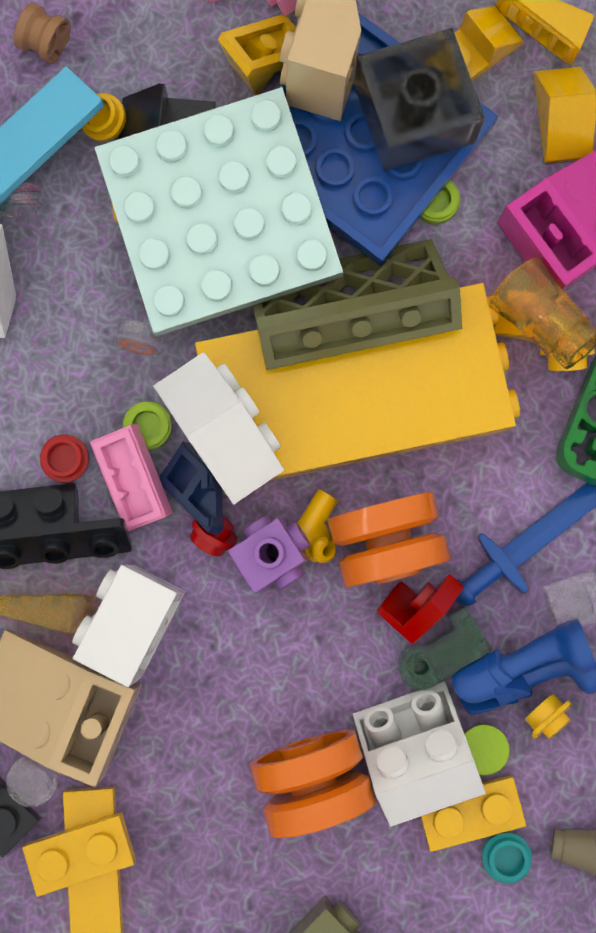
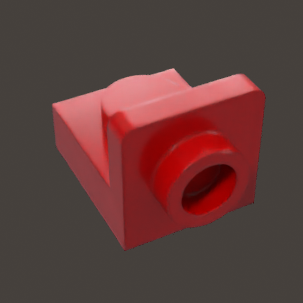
(416, 613)

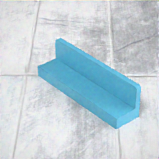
(43, 127)

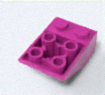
(557, 222)

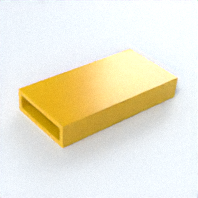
(381, 396)

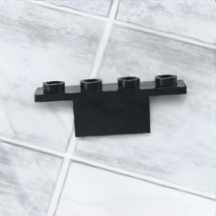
(45, 527)

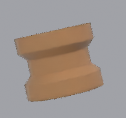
(41, 33)

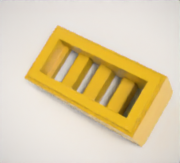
(551, 23)

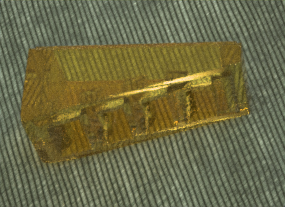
(55, 612)

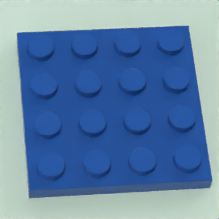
(357, 196)

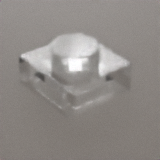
(572, 599)

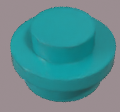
(506, 857)

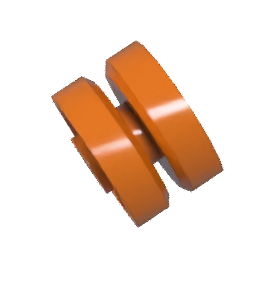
(389, 541)
(313, 784)

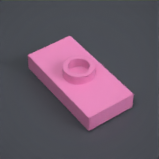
(131, 477)

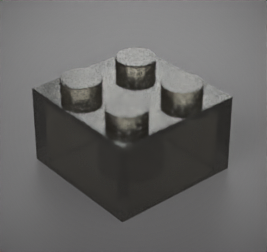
(418, 99)

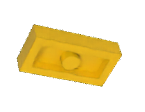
(476, 818)
(79, 854)

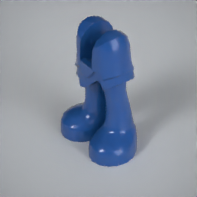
(506, 678)

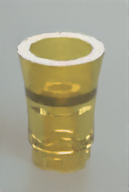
(544, 313)

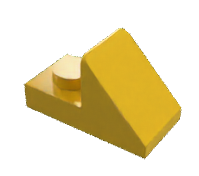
(485, 39)
(256, 50)

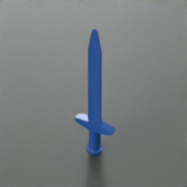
(506, 560)

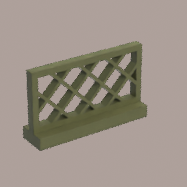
(371, 317)

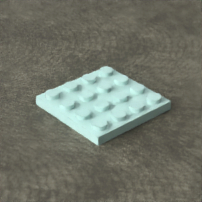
(218, 212)

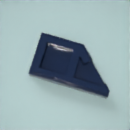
(194, 488)

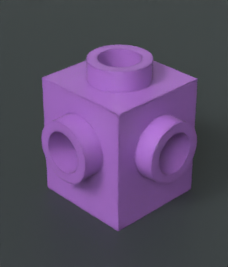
(254, 559)

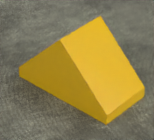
(565, 113)

